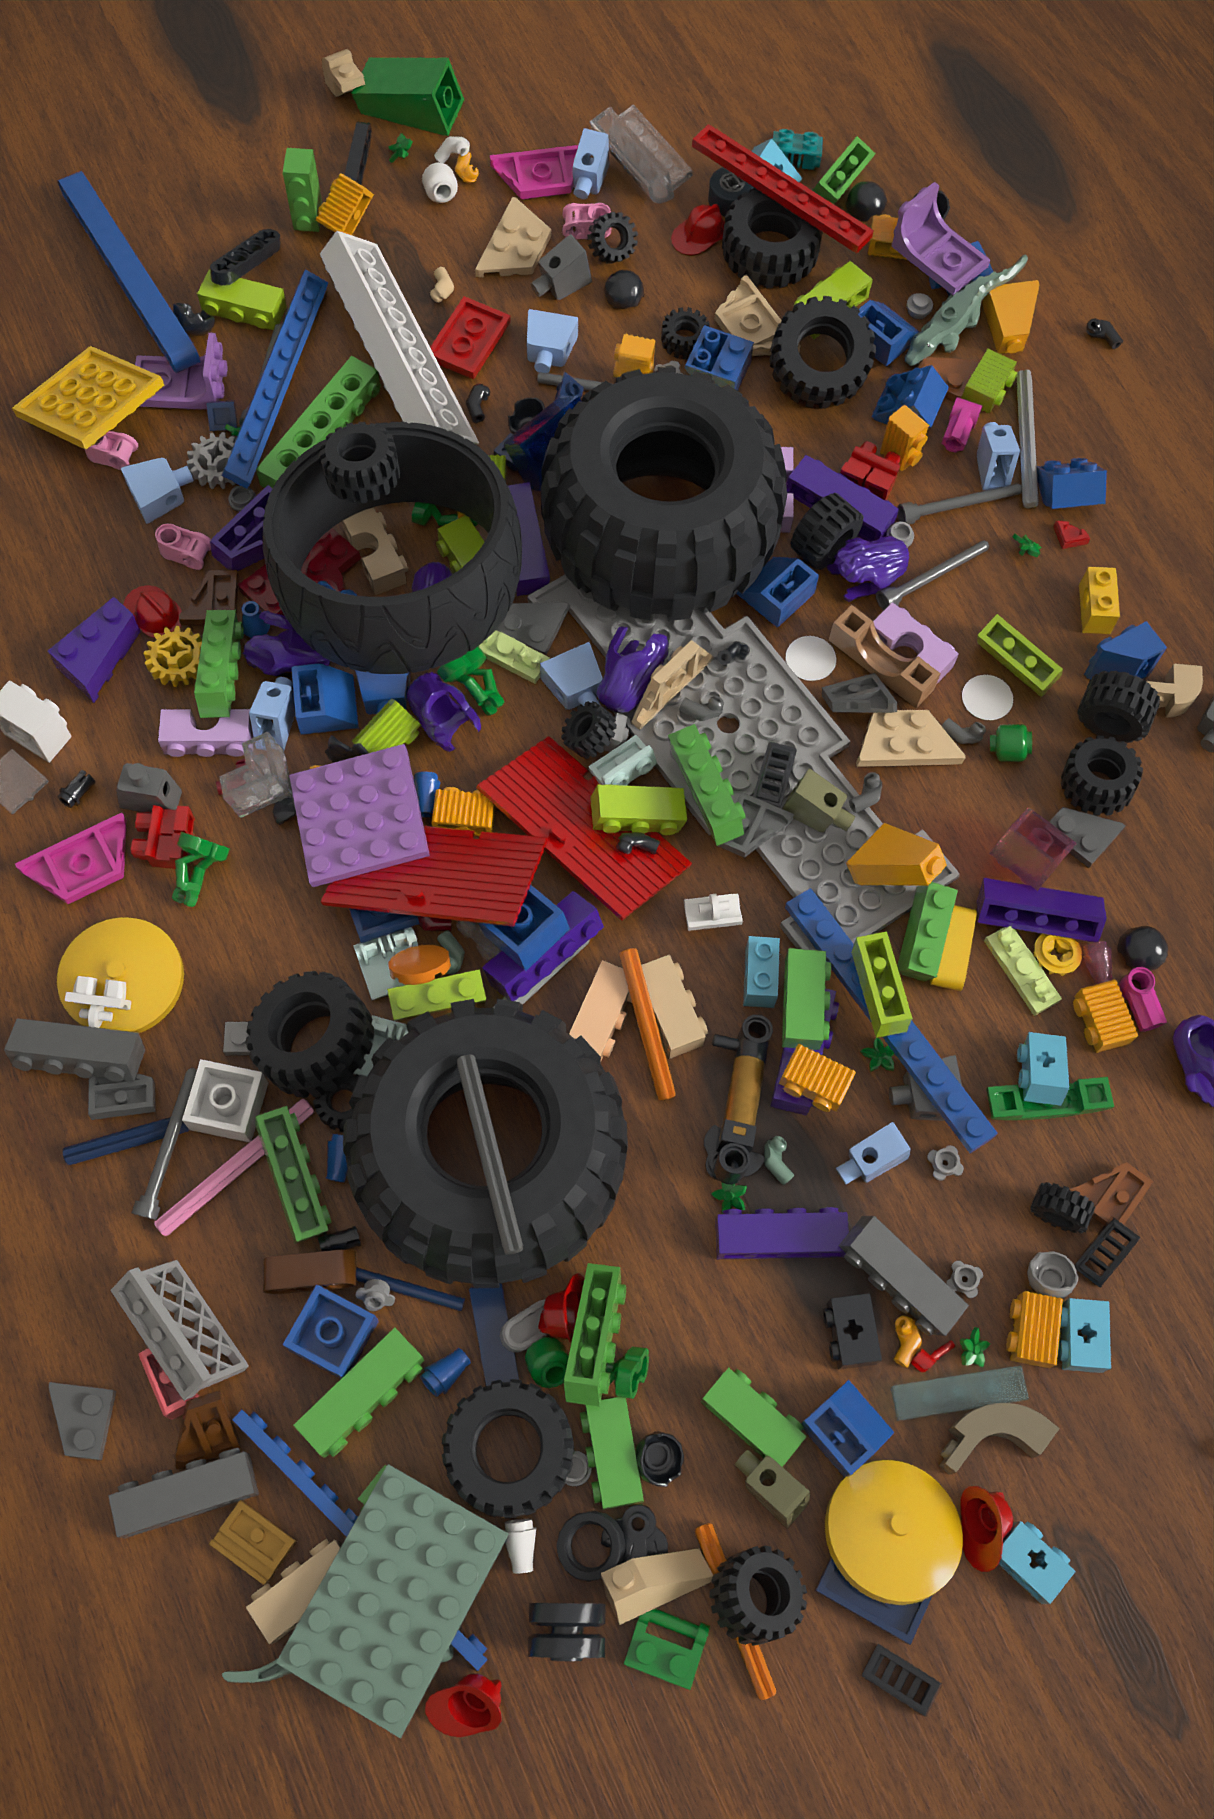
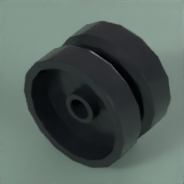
(566, 1634)

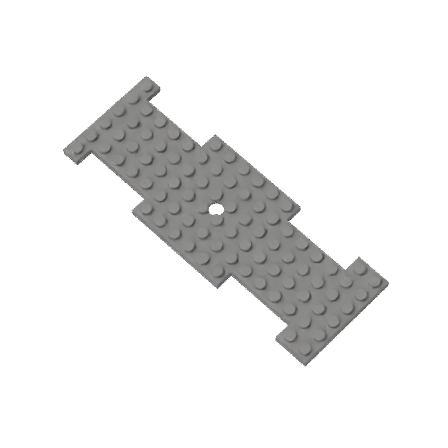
(769, 708)

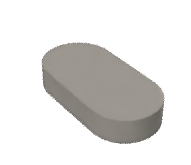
(523, 1329)

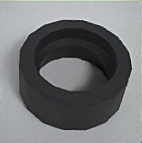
(565, 1538)

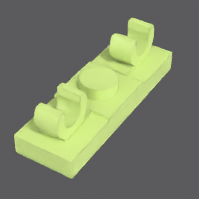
(513, 655)
(1022, 970)

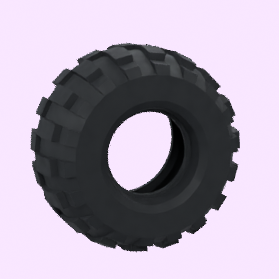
(655, 551)
(451, 1224)

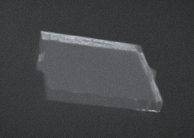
(18, 781)

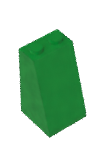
(411, 92)

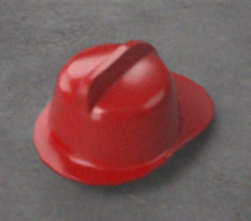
(699, 231)
(153, 610)
(561, 1310)
(984, 1524)
(466, 1707)

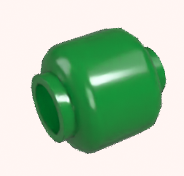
(1011, 743)
(547, 1362)

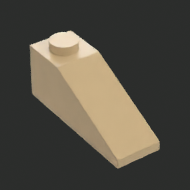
(653, 1581)

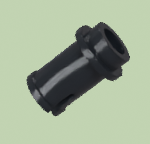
(76, 789)
(340, 1240)

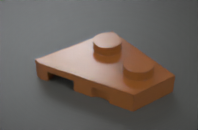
(954, 373)
(1115, 1192)

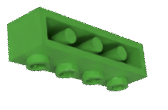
(218, 663)
(706, 784)
(291, 1175)
(593, 1334)
(359, 1393)

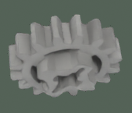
(212, 455)

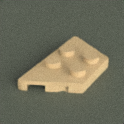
(515, 243)
(749, 317)
(670, 680)
(906, 740)

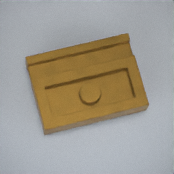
(253, 1542)

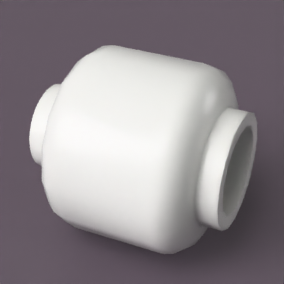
(439, 182)

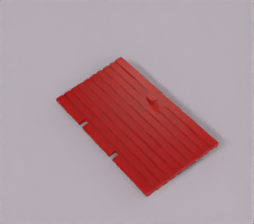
(552, 799)
(458, 881)

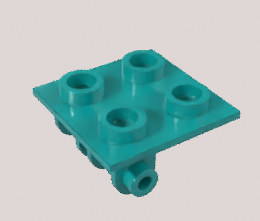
(808, 145)

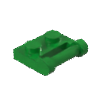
(662, 1657)

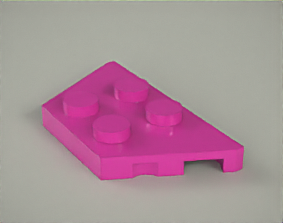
(537, 171)
(81, 861)

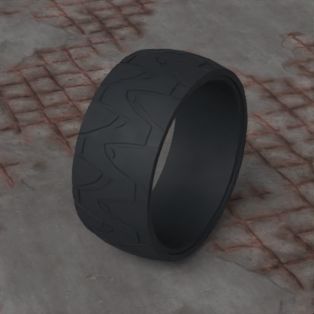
(411, 628)

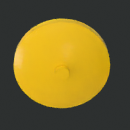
(129, 953)
(893, 1532)

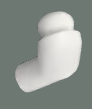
(451, 145)

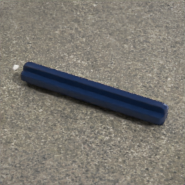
(117, 1141)

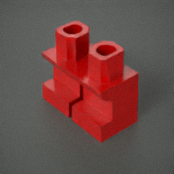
(871, 470)
(163, 834)

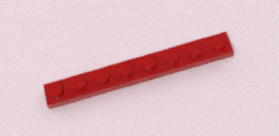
(782, 188)

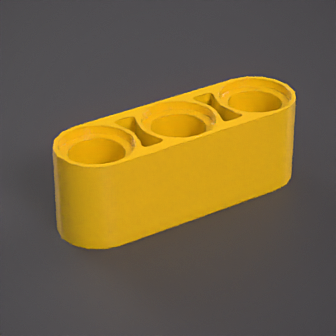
(956, 950)

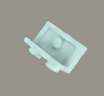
(624, 763)

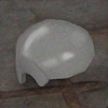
(1052, 1274)

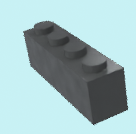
(75, 1050)
(903, 1276)
(183, 1494)

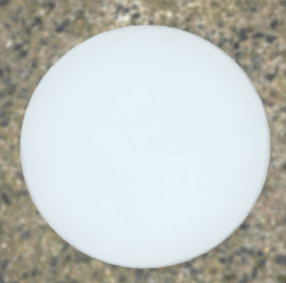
(811, 658)
(987, 697)

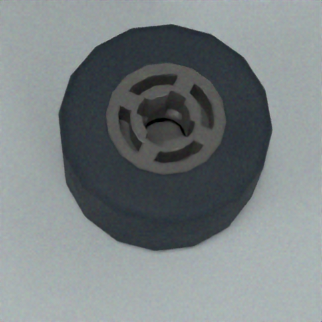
(725, 188)

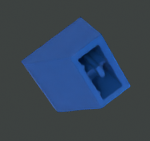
(891, 331)
(721, 356)
(917, 389)
(1071, 483)
(781, 588)
(1131, 652)
(324, 699)
(847, 1429)

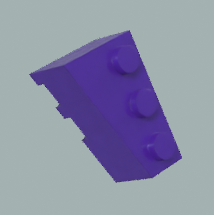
(242, 538)
(95, 647)

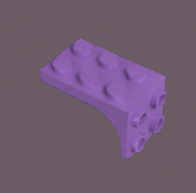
(933, 245)
(192, 386)

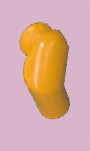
(465, 170)
(909, 1340)

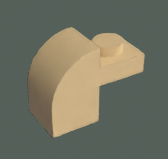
(341, 73)
(1180, 688)

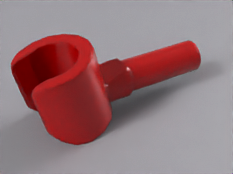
(923, 1361)

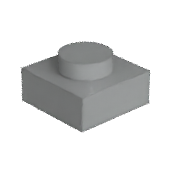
(620, 733)
(235, 1038)

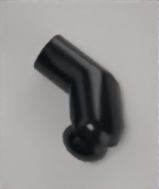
(1104, 330)
(474, 400)
(733, 651)

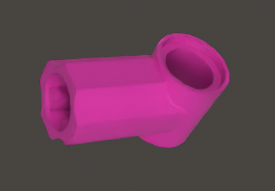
(962, 420)
(1143, 1002)

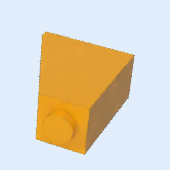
(1010, 314)
(896, 859)

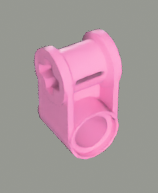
(583, 219)
(112, 450)
(187, 546)

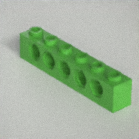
(333, 408)

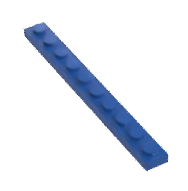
(275, 380)
(911, 1046)
(325, 1500)

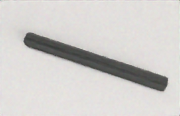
(489, 1155)

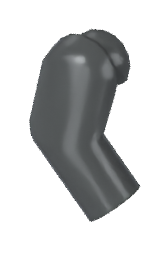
(705, 711)
(964, 735)
(870, 794)

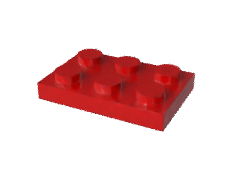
(469, 337)

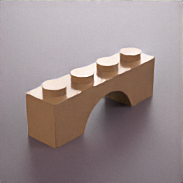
(907, 677)

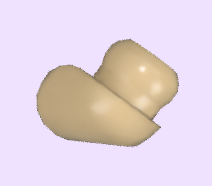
(443, 287)

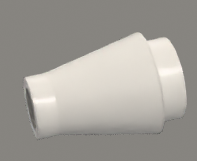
(520, 1544)

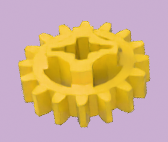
(175, 655)

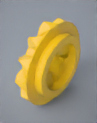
(1068, 946)

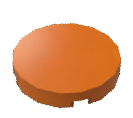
(419, 964)

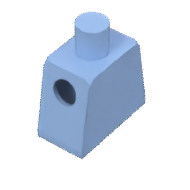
(588, 171)
(550, 339)
(998, 445)
(156, 486)
(572, 676)
(276, 703)
(885, 1146)

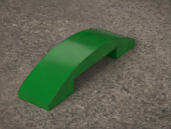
(1082, 1098)

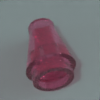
(1098, 961)

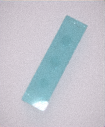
(959, 1393)

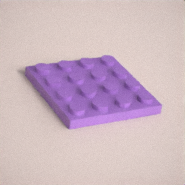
(358, 815)

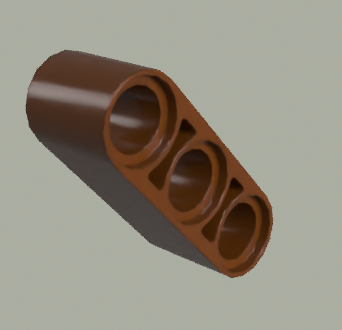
(303, 1271)

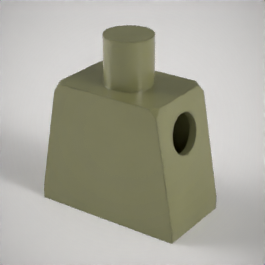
(818, 803)
(784, 1498)

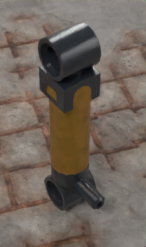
(738, 1126)

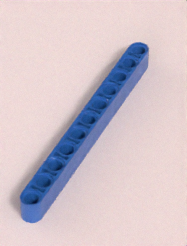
(129, 272)

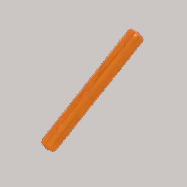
(647, 1024)
(751, 1654)

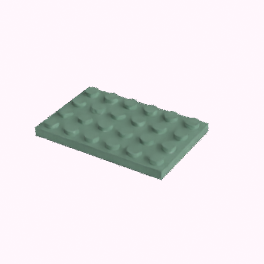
(393, 1600)

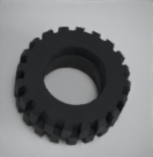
(762, 260)
(832, 320)
(292, 1007)
(461, 1439)

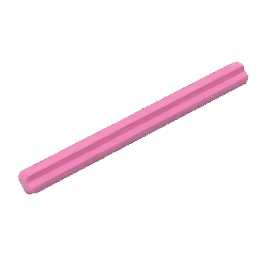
(221, 1178)

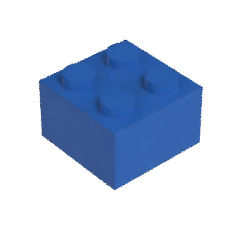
(534, 933)
(330, 1332)

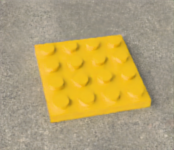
(88, 397)

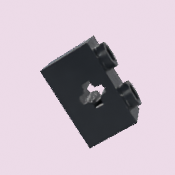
(865, 1347)

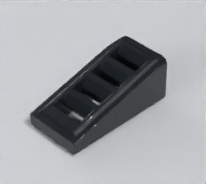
(780, 757)
(1124, 1249)
(930, 1693)

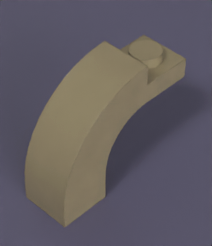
(1006, 1420)

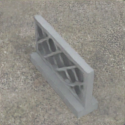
(167, 1336)

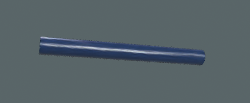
(413, 1290)

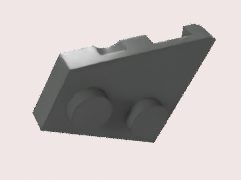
(534, 623)
(860, 695)
(760, 825)
(1090, 833)
(120, 1098)
(82, 1418)

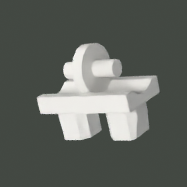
(713, 911)
(113, 997)

